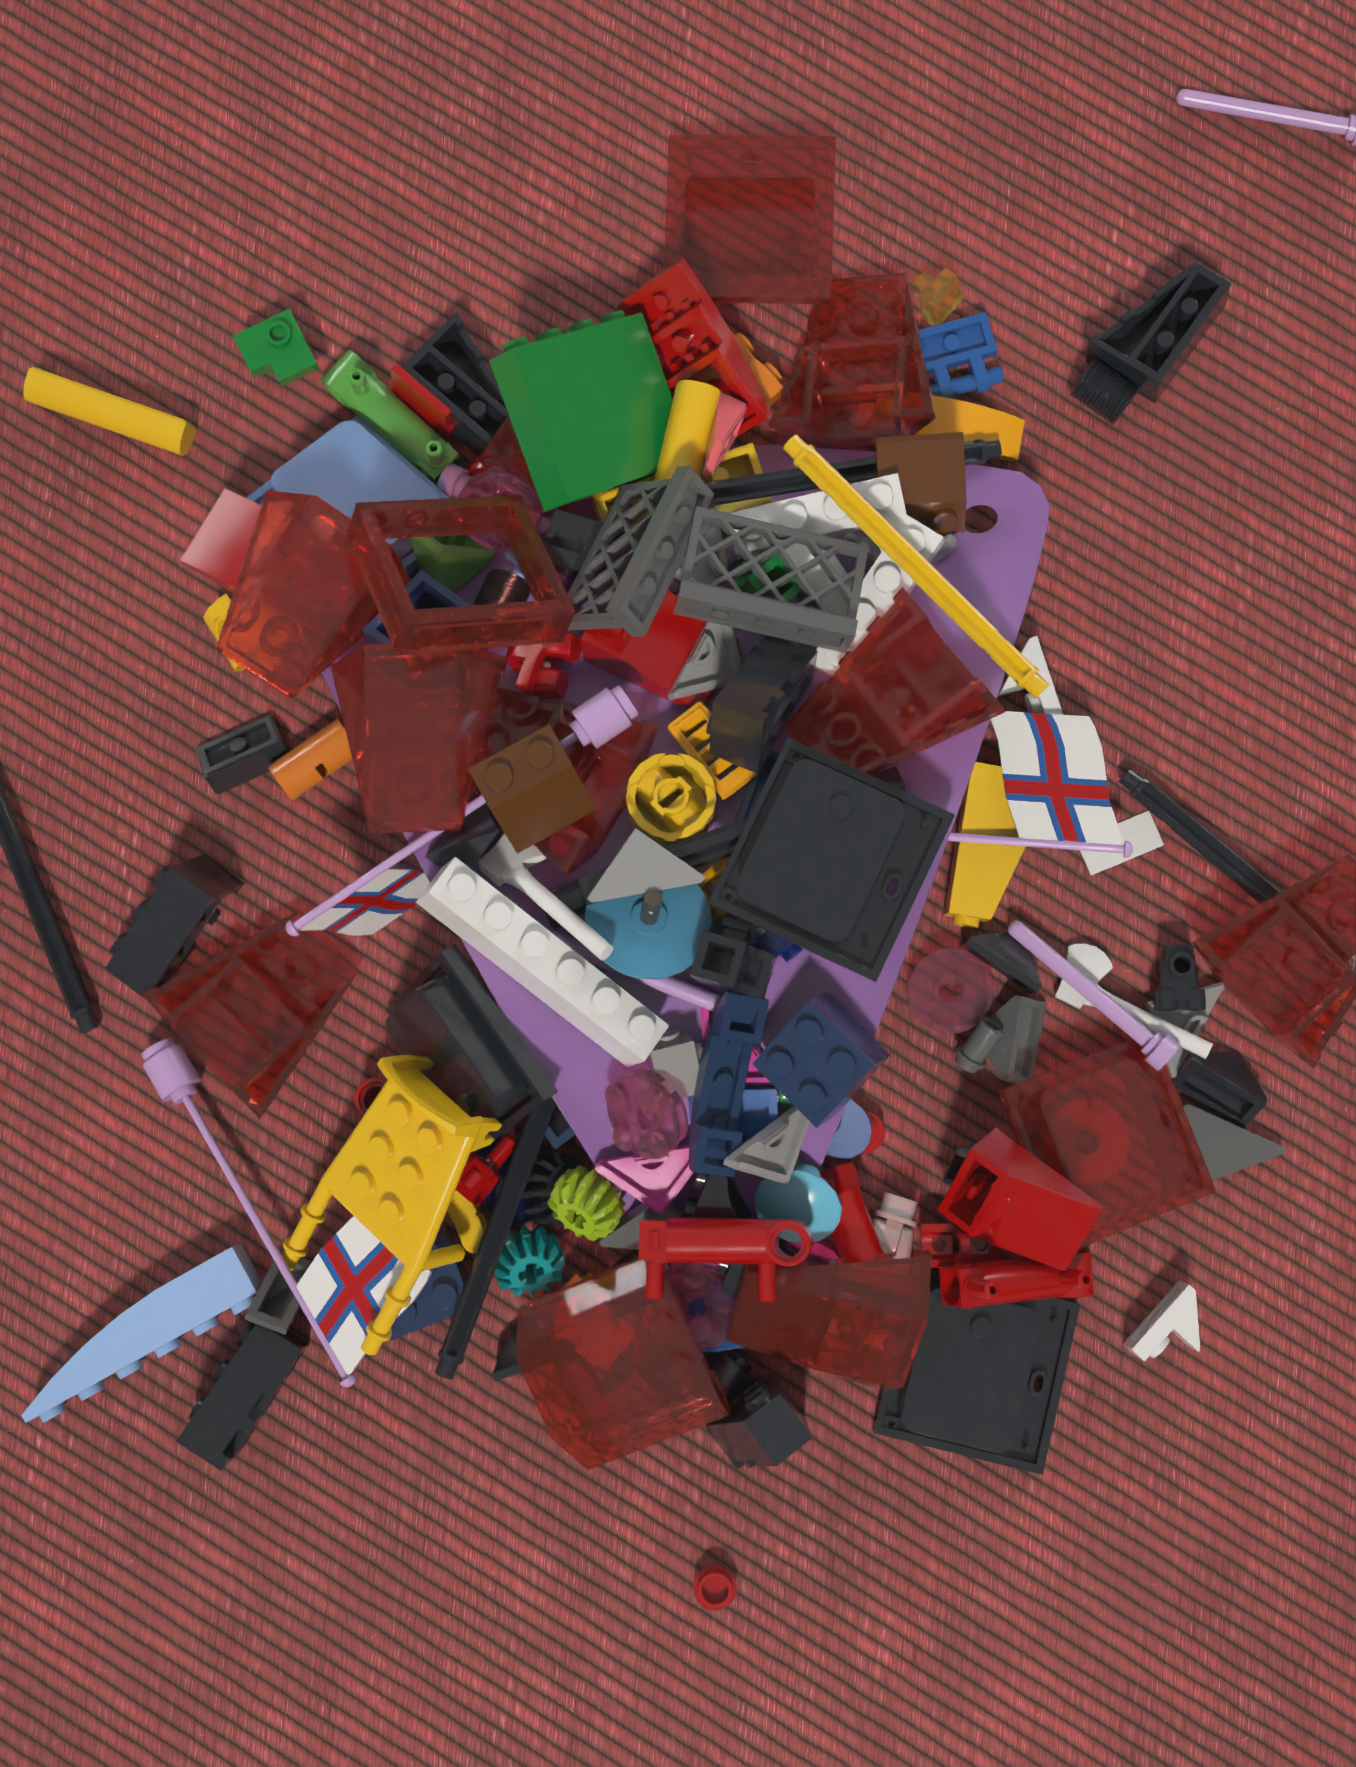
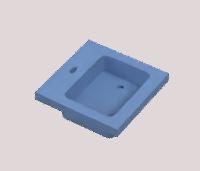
(353, 467)

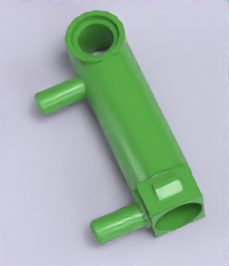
(384, 412)

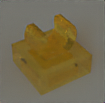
(938, 296)

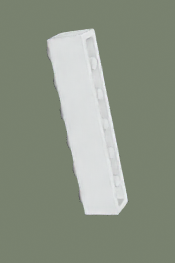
(542, 963)

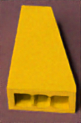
(979, 869)

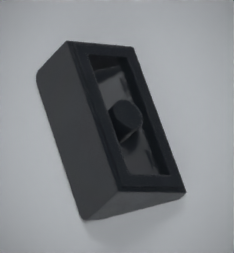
(241, 754)

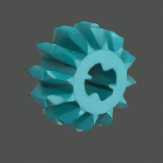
(530, 1261)

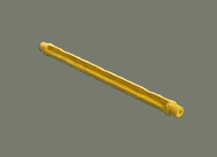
(916, 566)

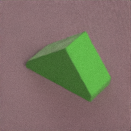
(451, 558)

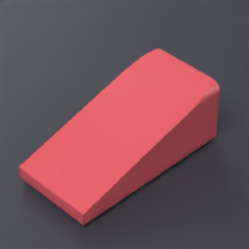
(724, 431)

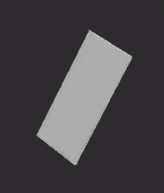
(1138, 831)

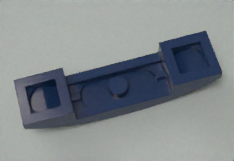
(722, 1082)

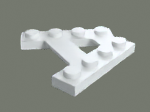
(821, 515)

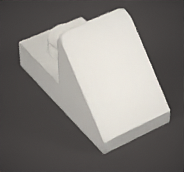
(1047, 701)
(1173, 1313)

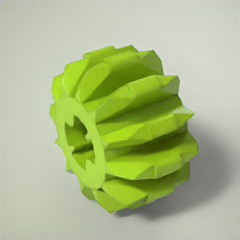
(586, 1203)

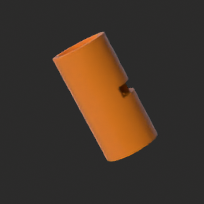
(312, 760)

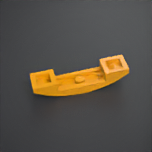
(977, 423)

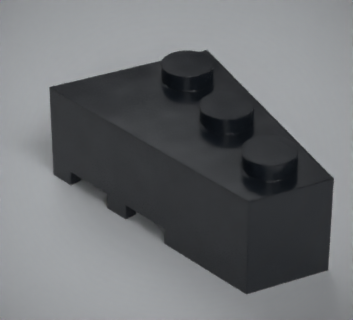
(1162, 333)
(461, 380)
(760, 701)
(170, 922)
(241, 1394)
(761, 1426)

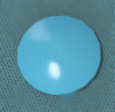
(803, 1199)

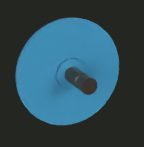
(652, 931)

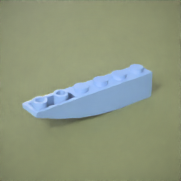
(151, 1326)

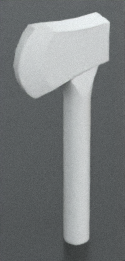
(506, 866)
(1095, 965)

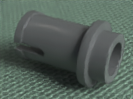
(979, 1044)

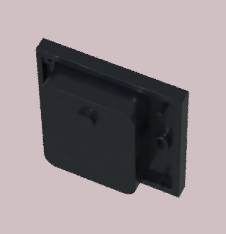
(824, 855)
(470, 1042)
(977, 1379)

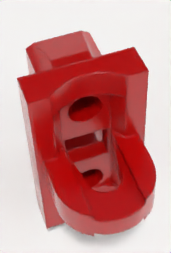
(539, 664)
(939, 1241)

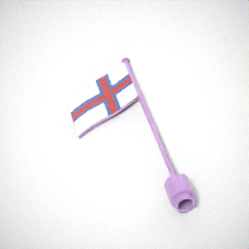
(1054, 785)
(395, 888)
(351, 1271)

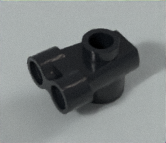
(1178, 989)

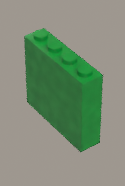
(586, 406)

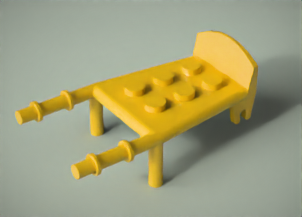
(399, 1179)

